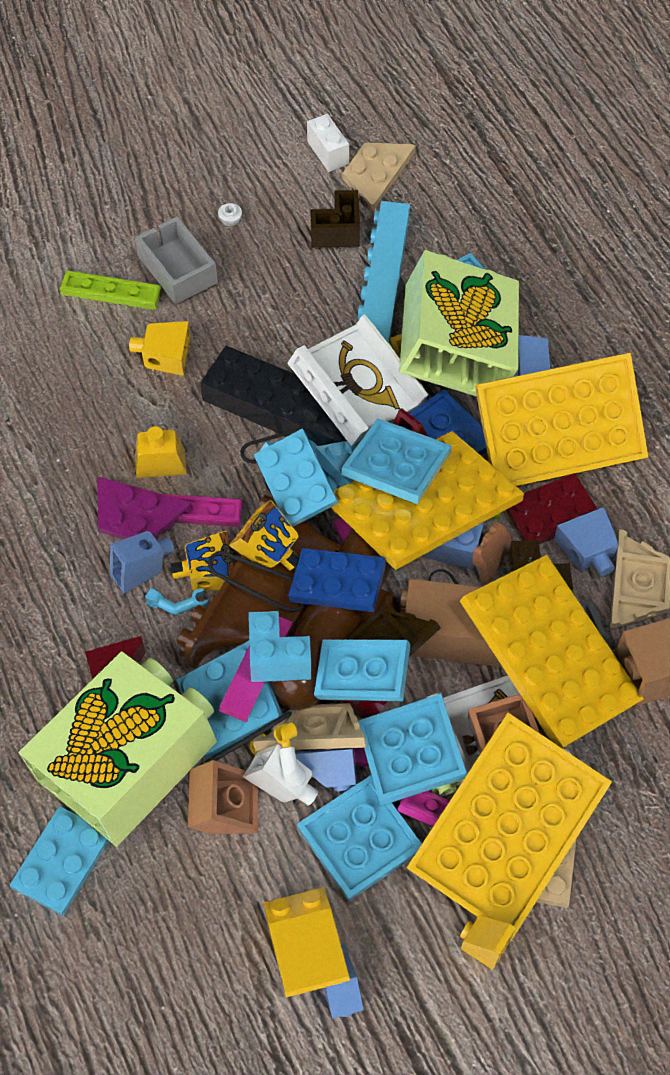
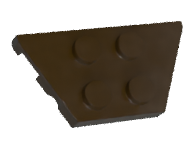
(392, 625)

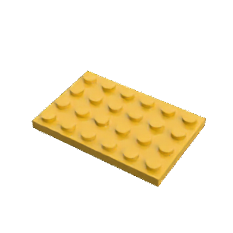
(563, 420)
(457, 500)
(551, 651)
(509, 824)

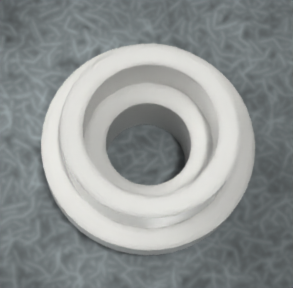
(230, 214)

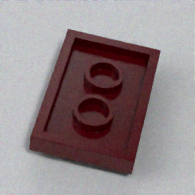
(549, 506)

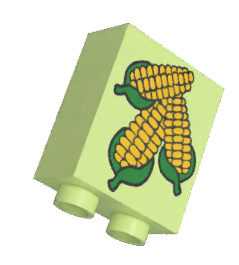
(459, 324)
(121, 745)

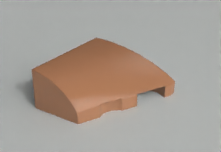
(491, 551)

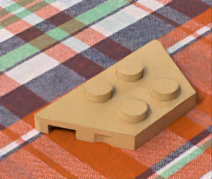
(376, 169)
(639, 583)
(320, 728)

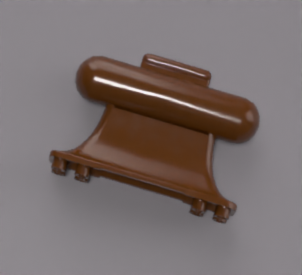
(227, 615)

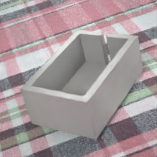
(179, 262)

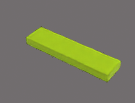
(110, 290)

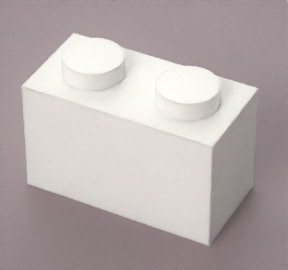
(328, 142)

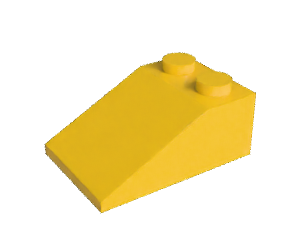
(305, 942)

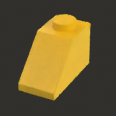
(486, 939)

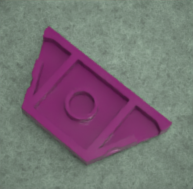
(134, 510)

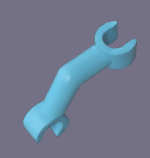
(156, 599)

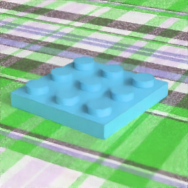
(396, 460)
(213, 682)
(412, 749)
(359, 838)

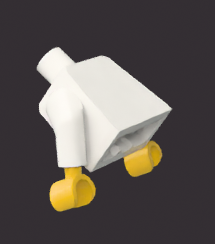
(278, 769)

